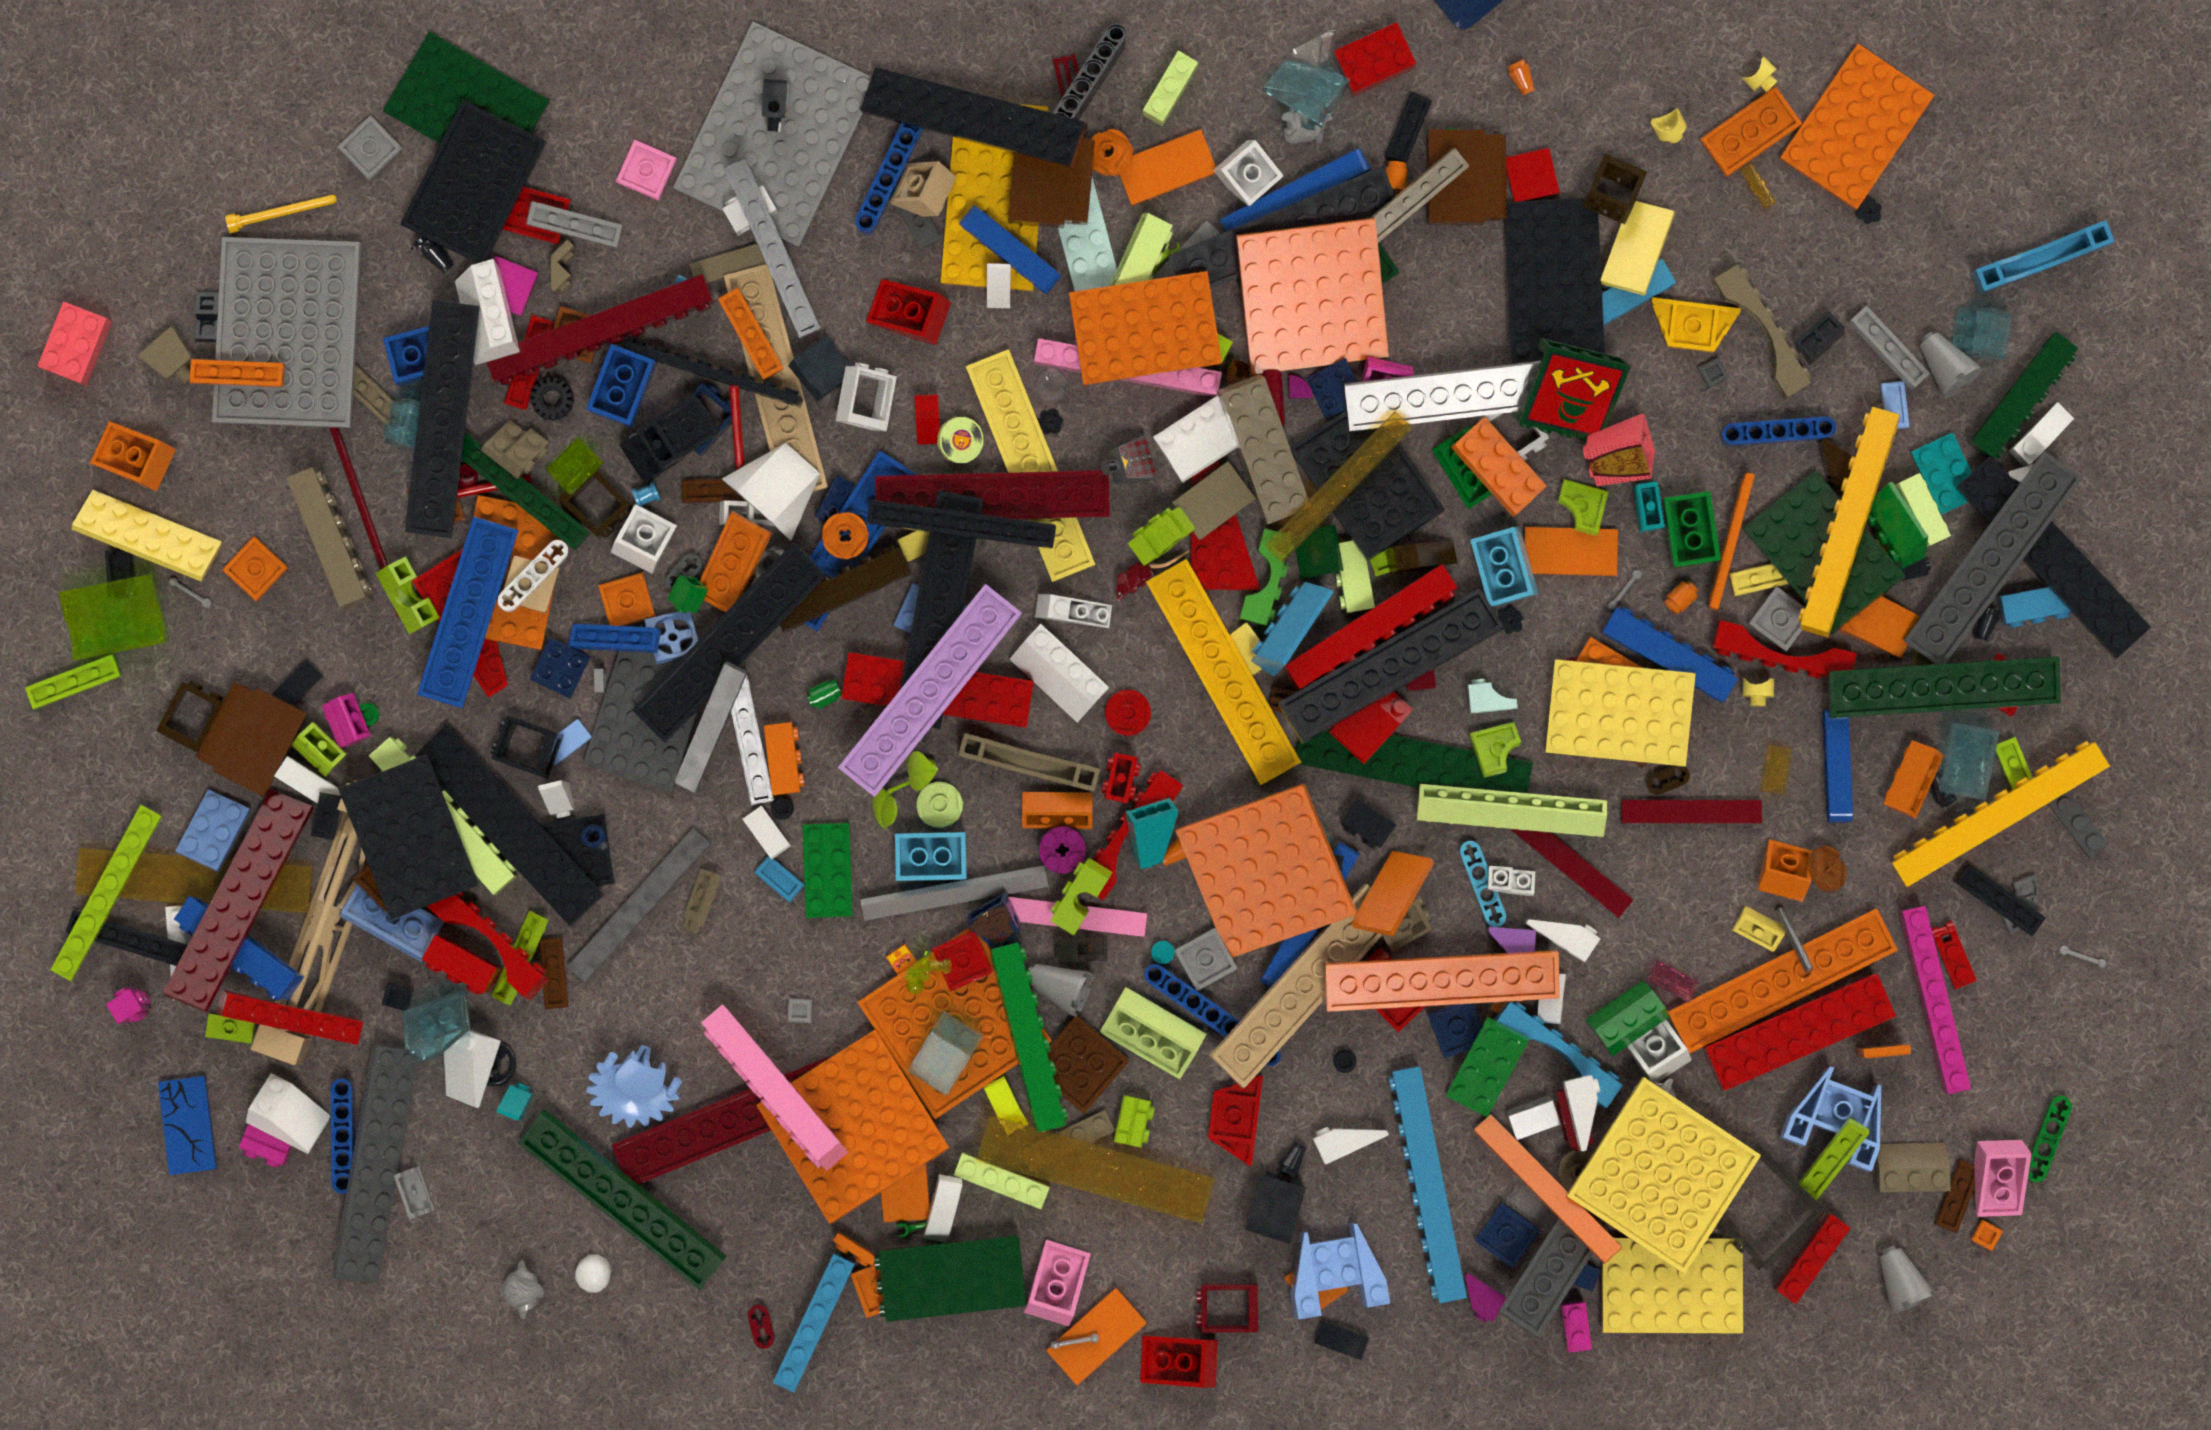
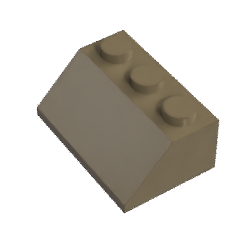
(1912, 1168)

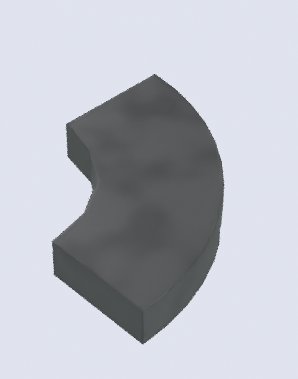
(2027, 891)

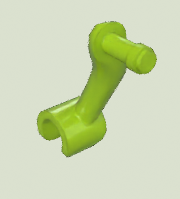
(1166, 252)

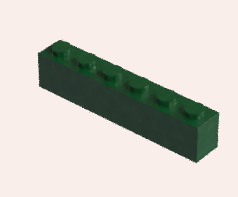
(2023, 395)

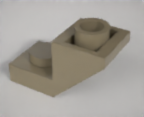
(559, 276)

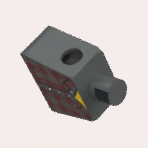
(1130, 463)

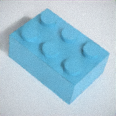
(1504, 566)
(931, 856)

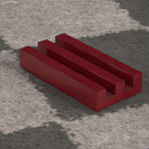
(1065, 60)

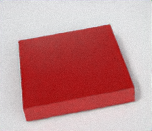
(1531, 175)
(966, 960)

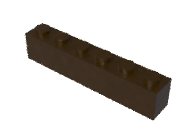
(849, 586)

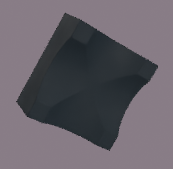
(820, 368)

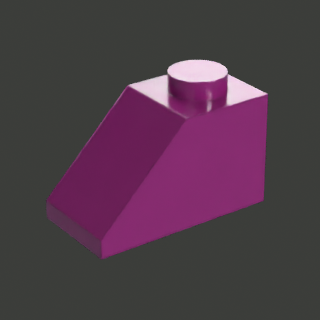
(1483, 1299)

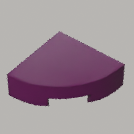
(1299, 388)

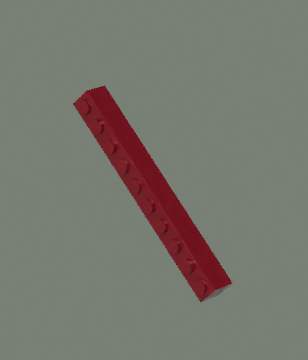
(602, 328)

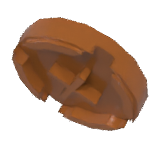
(1827, 869)

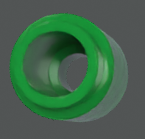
(824, 694)

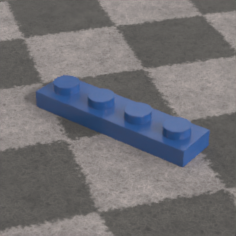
(614, 638)

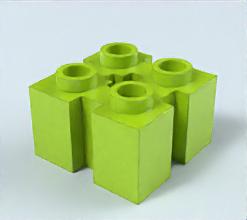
(1160, 534)

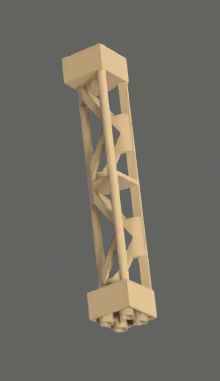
(291, 1045)

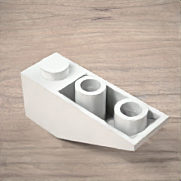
(1073, 610)

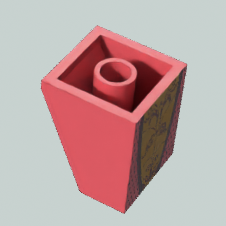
(1621, 452)

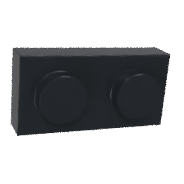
(326, 816)

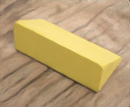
(914, 544)
(1245, 641)
(1759, 929)

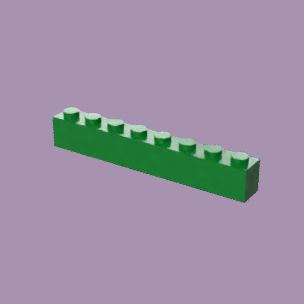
(1027, 1037)

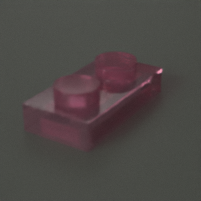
(1673, 981)

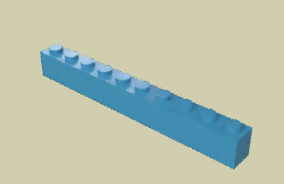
(1428, 1184)

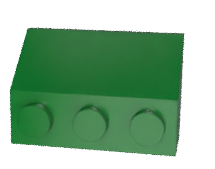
(1463, 479)
(1897, 527)
(1627, 1018)

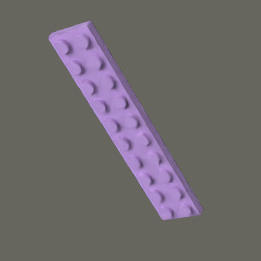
(930, 690)

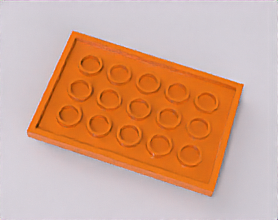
(1856, 126)
(1145, 328)
(522, 626)

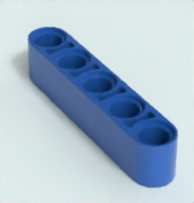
(1010, 249)
(1788, 427)
(1837, 769)
(337, 1124)

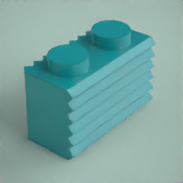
(1648, 507)

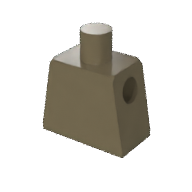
(169, 356)

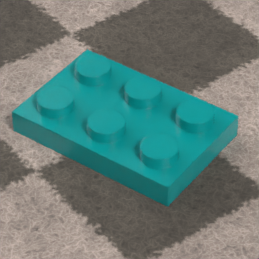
(1943, 469)

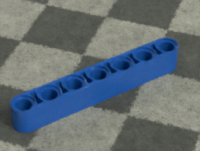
(892, 171)
(1336, 172)
(1293, 947)
(1200, 1011)

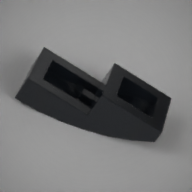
(206, 316)
(1341, 1340)

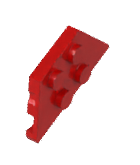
(1235, 1118)

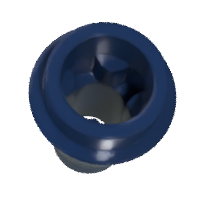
(587, 835)

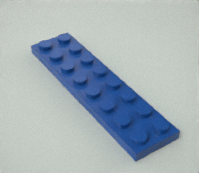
(857, 504)
(468, 612)

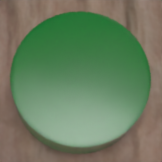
(370, 713)

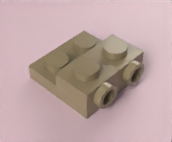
(516, 448)
(1412, 926)

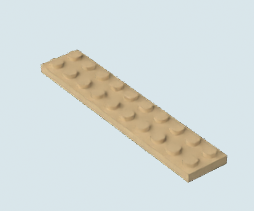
(780, 420)
(1291, 998)

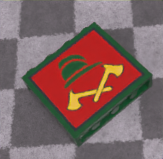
(1573, 390)

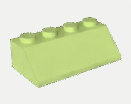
(1153, 1033)

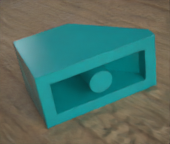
(516, 1101)

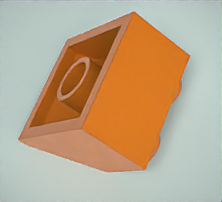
(1785, 870)

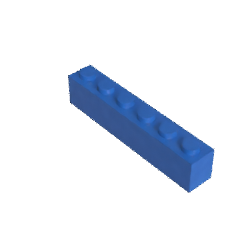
(1668, 654)
(253, 958)

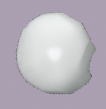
(593, 1273)

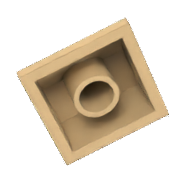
(923, 188)

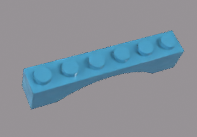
(2042, 257)
(1514, 1017)
(814, 1322)

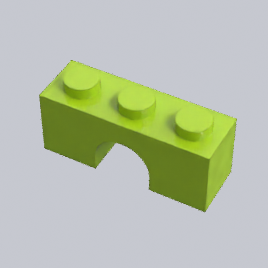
(397, 583)
(1090, 879)

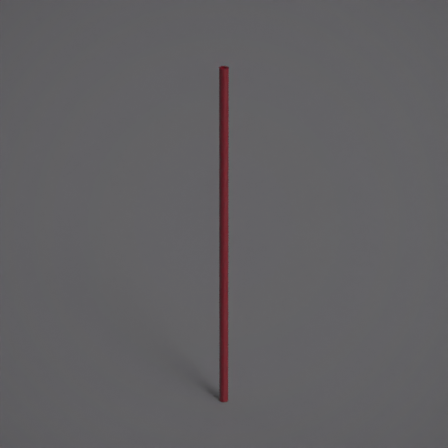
(359, 499)

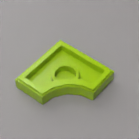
(1585, 504)
(1493, 746)

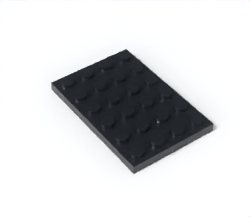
(473, 183)
(1385, 503)
(408, 837)

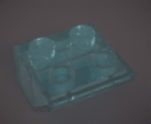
(1982, 332)
(403, 424)

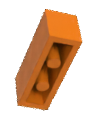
(783, 758)
(1913, 779)
(1057, 810)

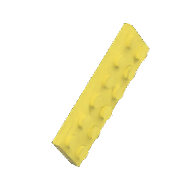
(146, 535)

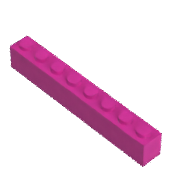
(1934, 1000)

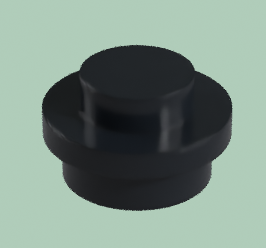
(782, 808)
(1344, 1061)

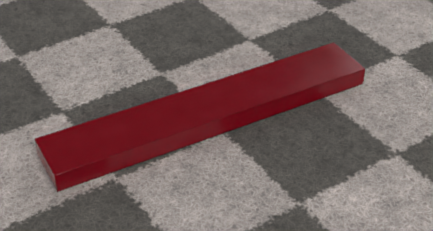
(1692, 811)
(1576, 870)

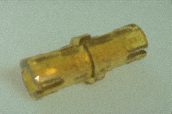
(1758, 186)

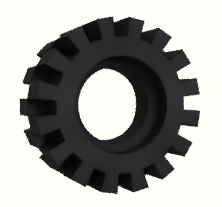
(538, 395)

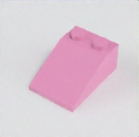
(2001, 1177)
(1057, 1283)

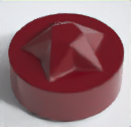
(468, 476)

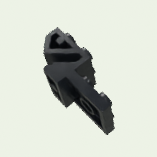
(669, 438)

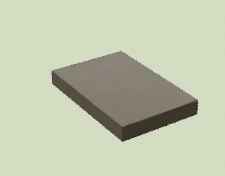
(1214, 500)

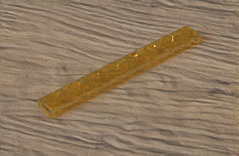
(1338, 487)

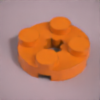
(1121, 153)
(844, 522)

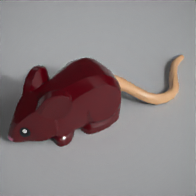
(1137, 576)

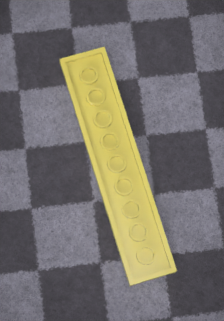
(1026, 450)

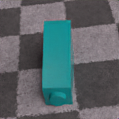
(1151, 831)

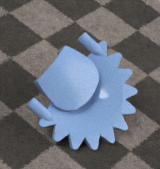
(632, 1088)

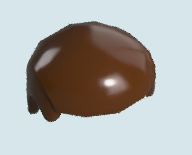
(1237, 372)

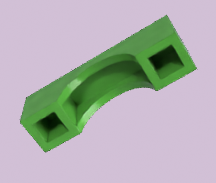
(1258, 607)

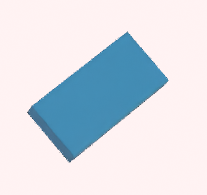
(779, 879)

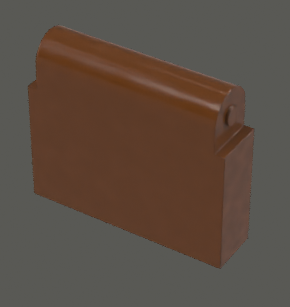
(1050, 192)
(1477, 192)
(250, 737)

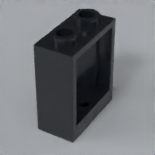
(546, 757)

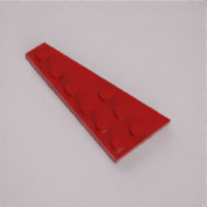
(1222, 555)
(436, 586)

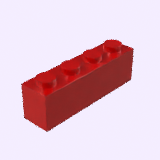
(1811, 1258)

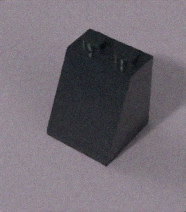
(1275, 1207)

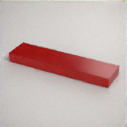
(520, 390)

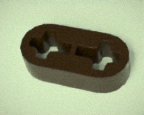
(1670, 785)

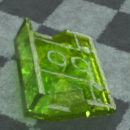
(113, 617)

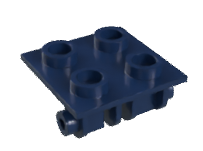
(1330, 389)
(559, 668)

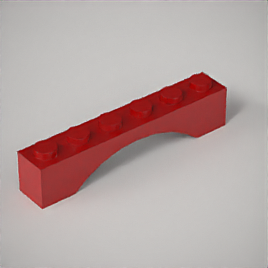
(1736, 640)
(1161, 787)
(520, 972)
(289, 1018)

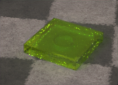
(574, 466)

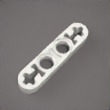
(530, 573)

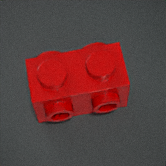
(1119, 786)

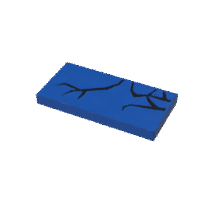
(187, 1125)

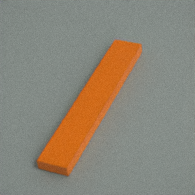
(1730, 541)

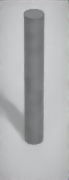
(1794, 940)

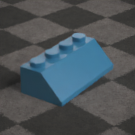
(1291, 627)

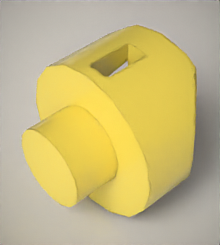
(1763, 77)
(1669, 127)
(1758, 692)

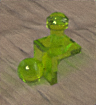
(921, 971)

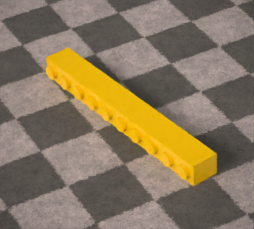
(1849, 522)
(2000, 813)

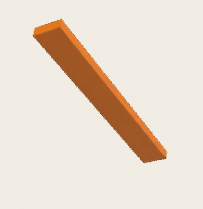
(1547, 1189)

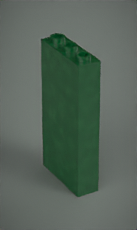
(950, 1278)

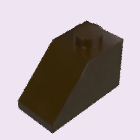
(1834, 462)

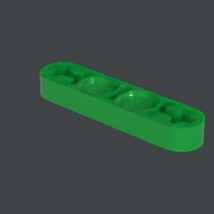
(2051, 1140)

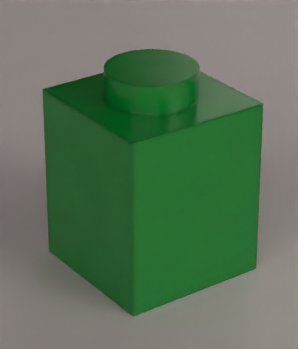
(687, 594)

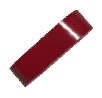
(755, 1328)

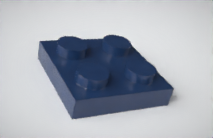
(1455, 1028)
(1507, 1235)

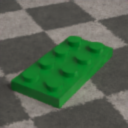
(827, 870)
(1487, 1066)

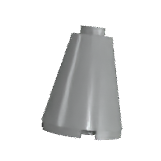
(1948, 364)
(1062, 986)
(1903, 1281)

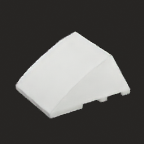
(777, 486)

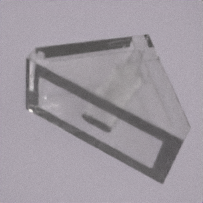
(1318, 50)

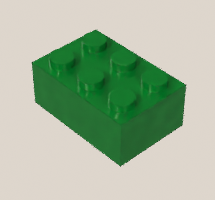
(1690, 530)

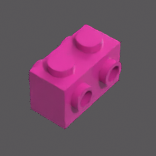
(129, 1005)

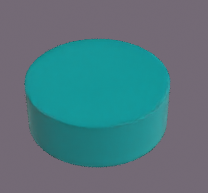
(1162, 952)

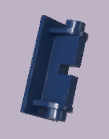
(835, 499)

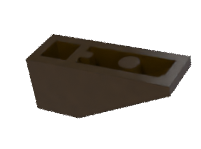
(1421, 556)

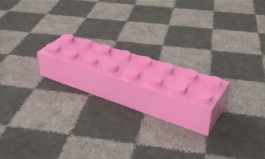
(770, 1083)

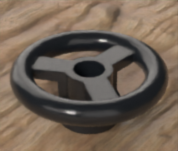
(498, 1080)

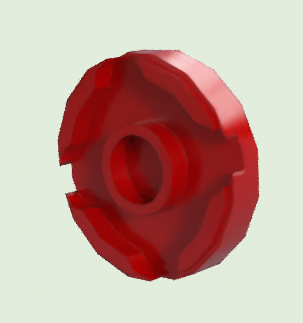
(1129, 720)

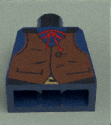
(996, 922)

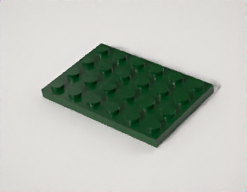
(446, 76)
(1792, 538)

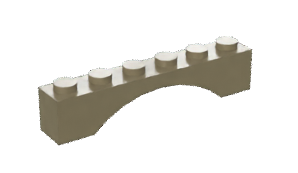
(1736, 290)
(1029, 762)

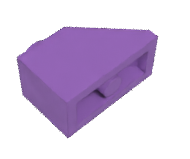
(1513, 939)

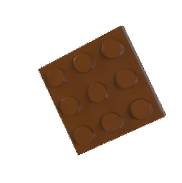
(1084, 1063)

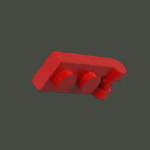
(1953, 956)

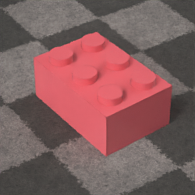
(74, 343)

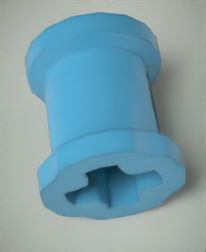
(646, 494)

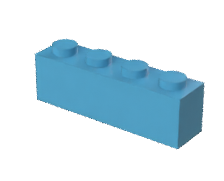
(1618, 301)
(2030, 605)

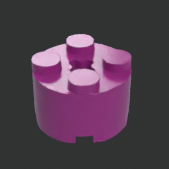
(1051, 842)

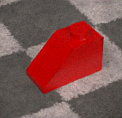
(927, 419)

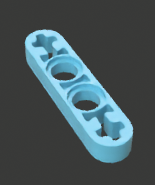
(1479, 885)

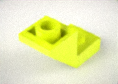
(1004, 1101)

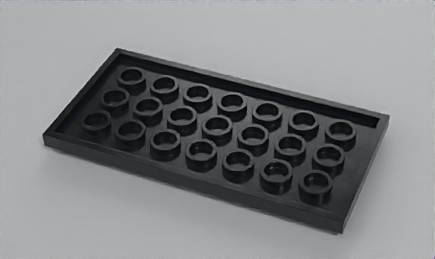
(1553, 276)

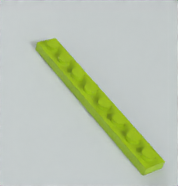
(106, 893)

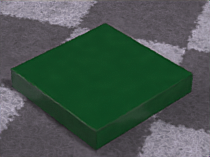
(1320, 553)

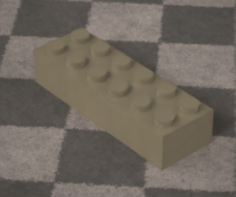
(1263, 448)
(329, 538)

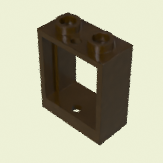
(1620, 173)
(607, 527)
(177, 736)

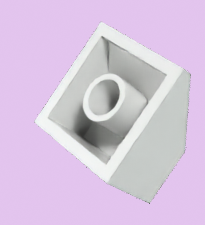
(1248, 172)
(643, 538)

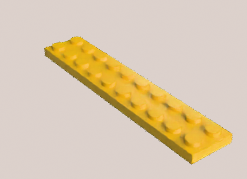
(1223, 672)

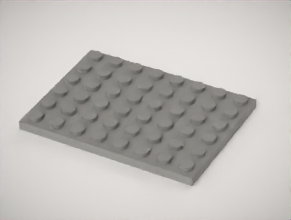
(791, 163)
(292, 308)

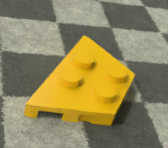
(1693, 324)

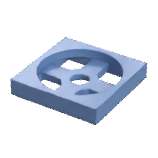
(661, 657)

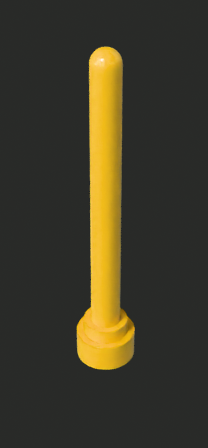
(236, 222)

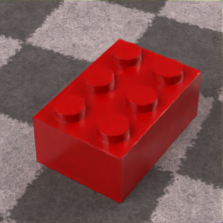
(1374, 59)
(461, 965)

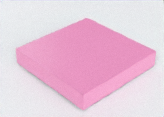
(646, 170)

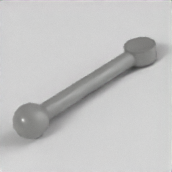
(1635, 575)
(205, 602)
(2065, 950)
(1056, 1344)

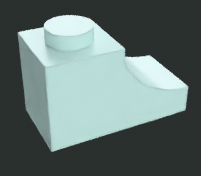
(1484, 698)

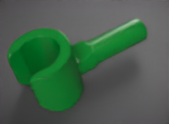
(912, 1227)

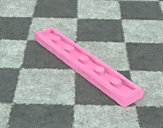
(1096, 920)

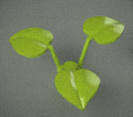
(920, 775)

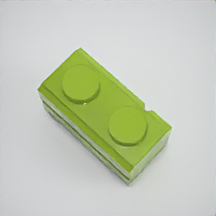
(319, 749)
(1133, 1120)

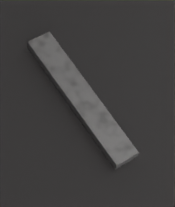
(710, 726)

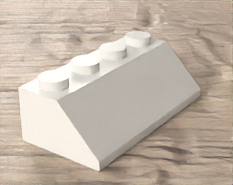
(484, 287)
(1196, 440)
(1059, 673)

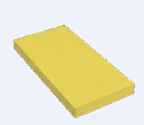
(1637, 248)

